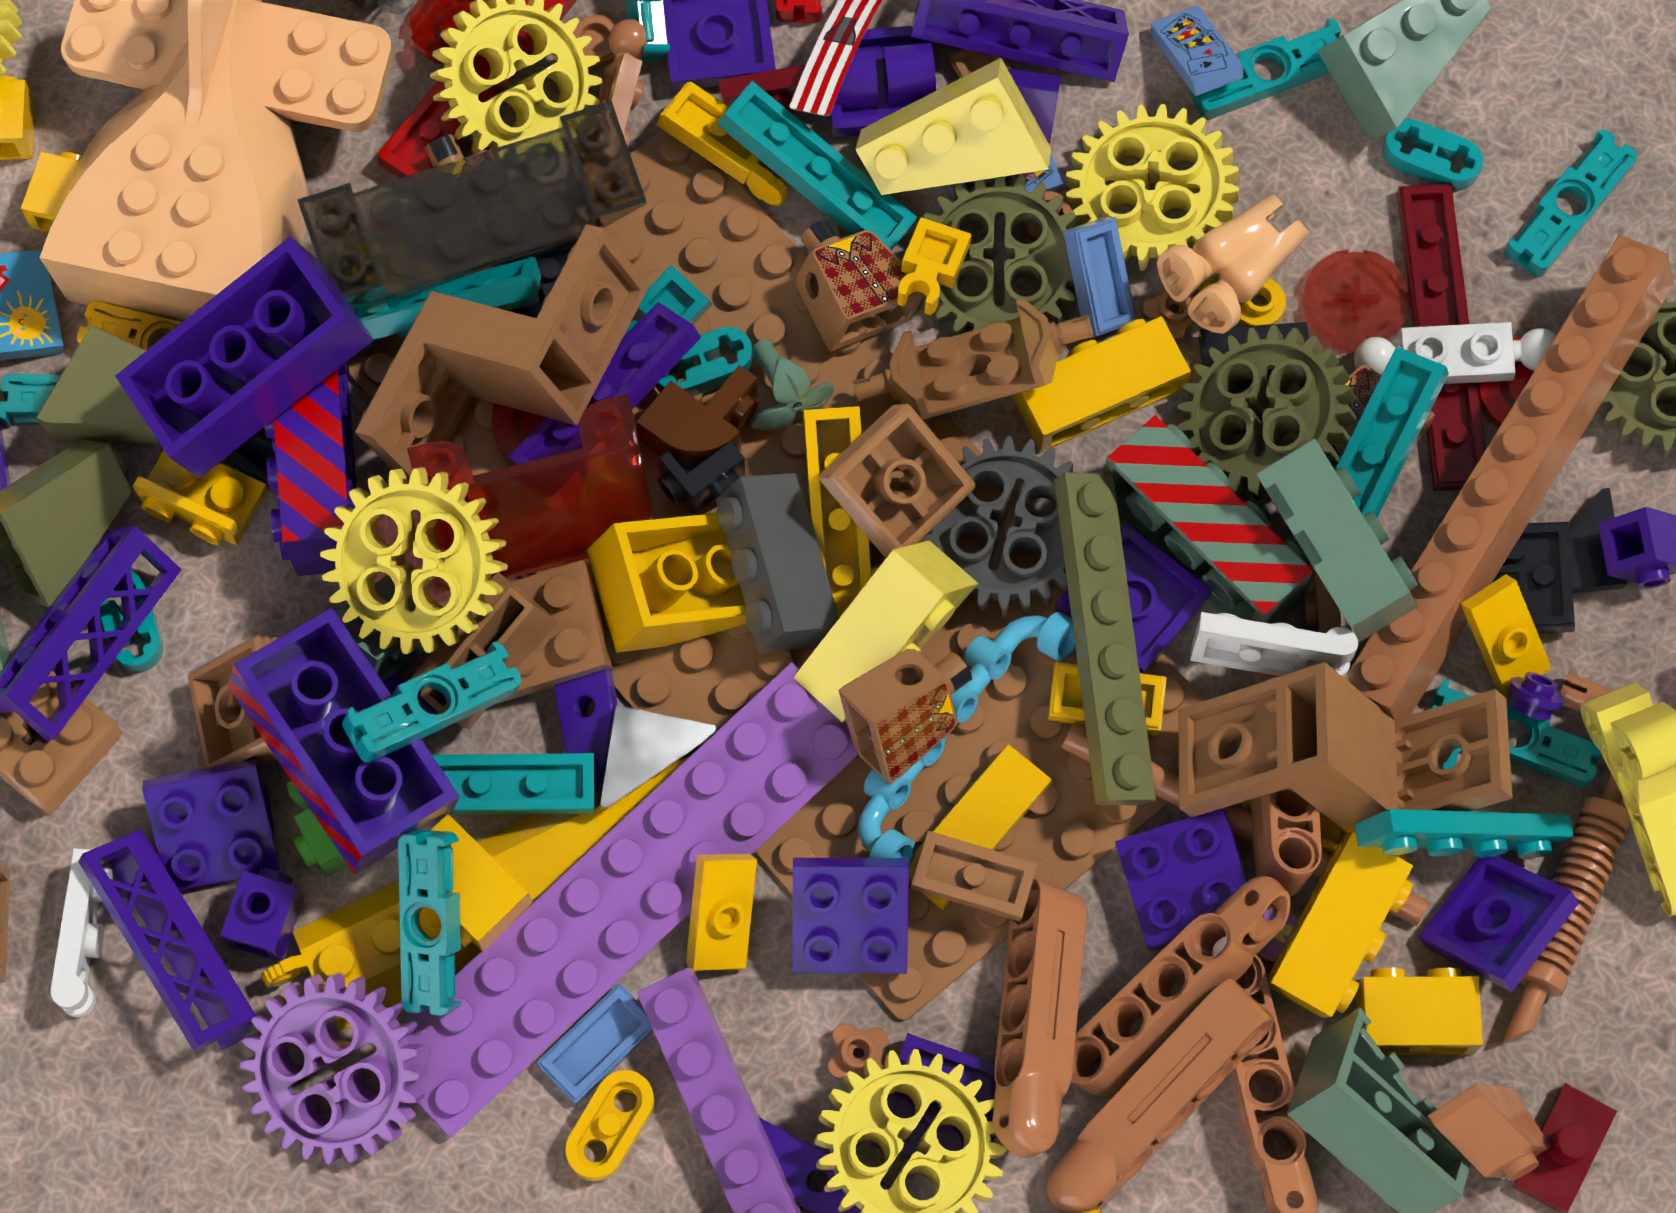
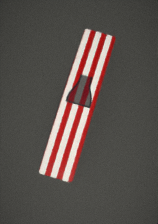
(832, 56)

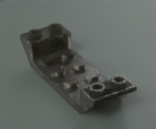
(475, 209)

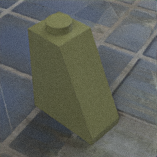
(89, 397)
(59, 516)

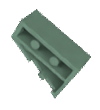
(1397, 56)
(1340, 539)
(1374, 1122)

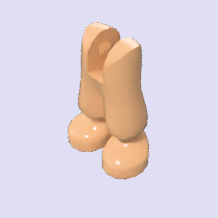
(1240, 253)

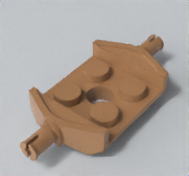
(937, 374)

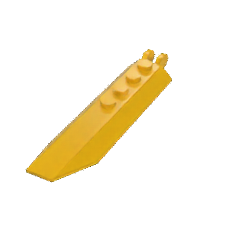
(366, 933)

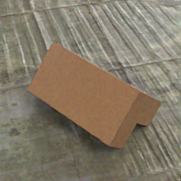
(515, 623)

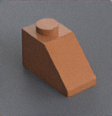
(1492, 1130)

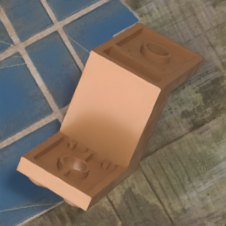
(504, 356)
(1341, 750)

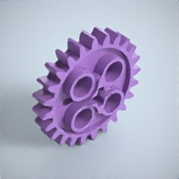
(358, 1115)

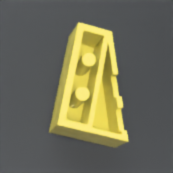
(956, 136)
(893, 612)

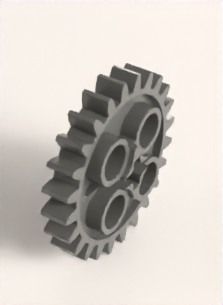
(1030, 532)

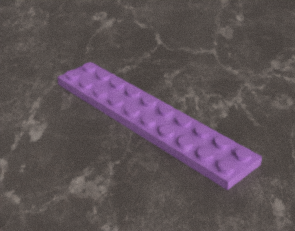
(624, 896)

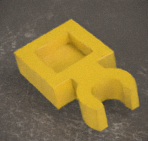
(931, 260)

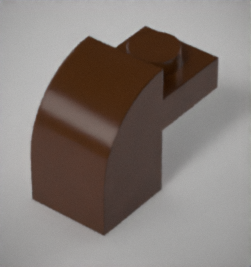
(697, 431)

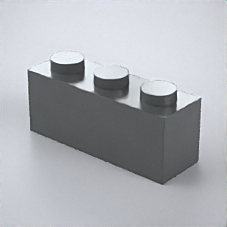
(777, 562)

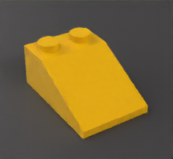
(666, 581)

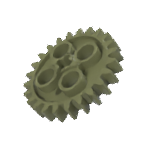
(1042, 259)
(1634, 400)
(1312, 411)

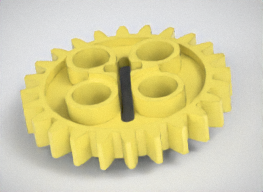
(493, 35)
(1159, 145)
(363, 554)
(866, 1116)

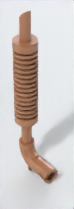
(1583, 871)

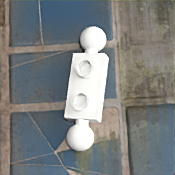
(1468, 350)

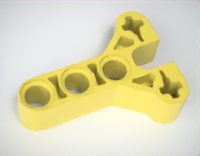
(1641, 756)

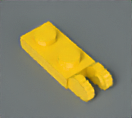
(693, 121)

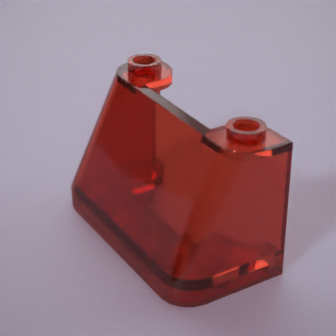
(557, 503)

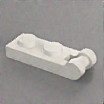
(1269, 648)
(78, 942)

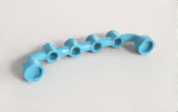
(987, 662)

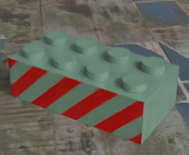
(1205, 525)

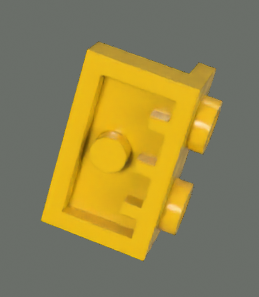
(215, 504)

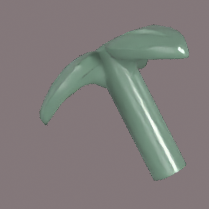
(789, 387)

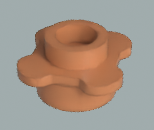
(1160, 306)
(849, 1039)

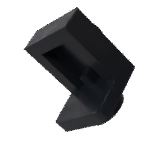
(704, 481)

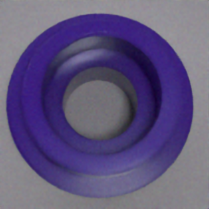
(1534, 696)

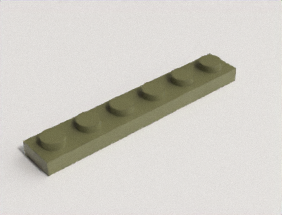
(1104, 639)

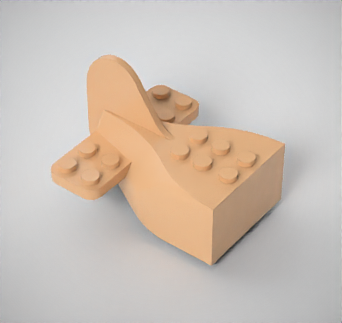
(206, 158)

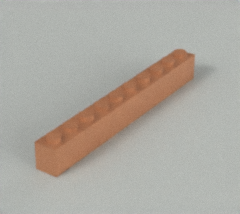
(1515, 473)

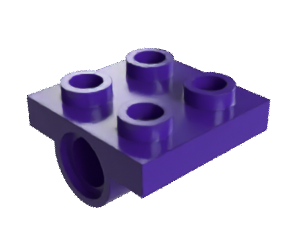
(882, 78)
(212, 823)
(1180, 873)
(850, 915)

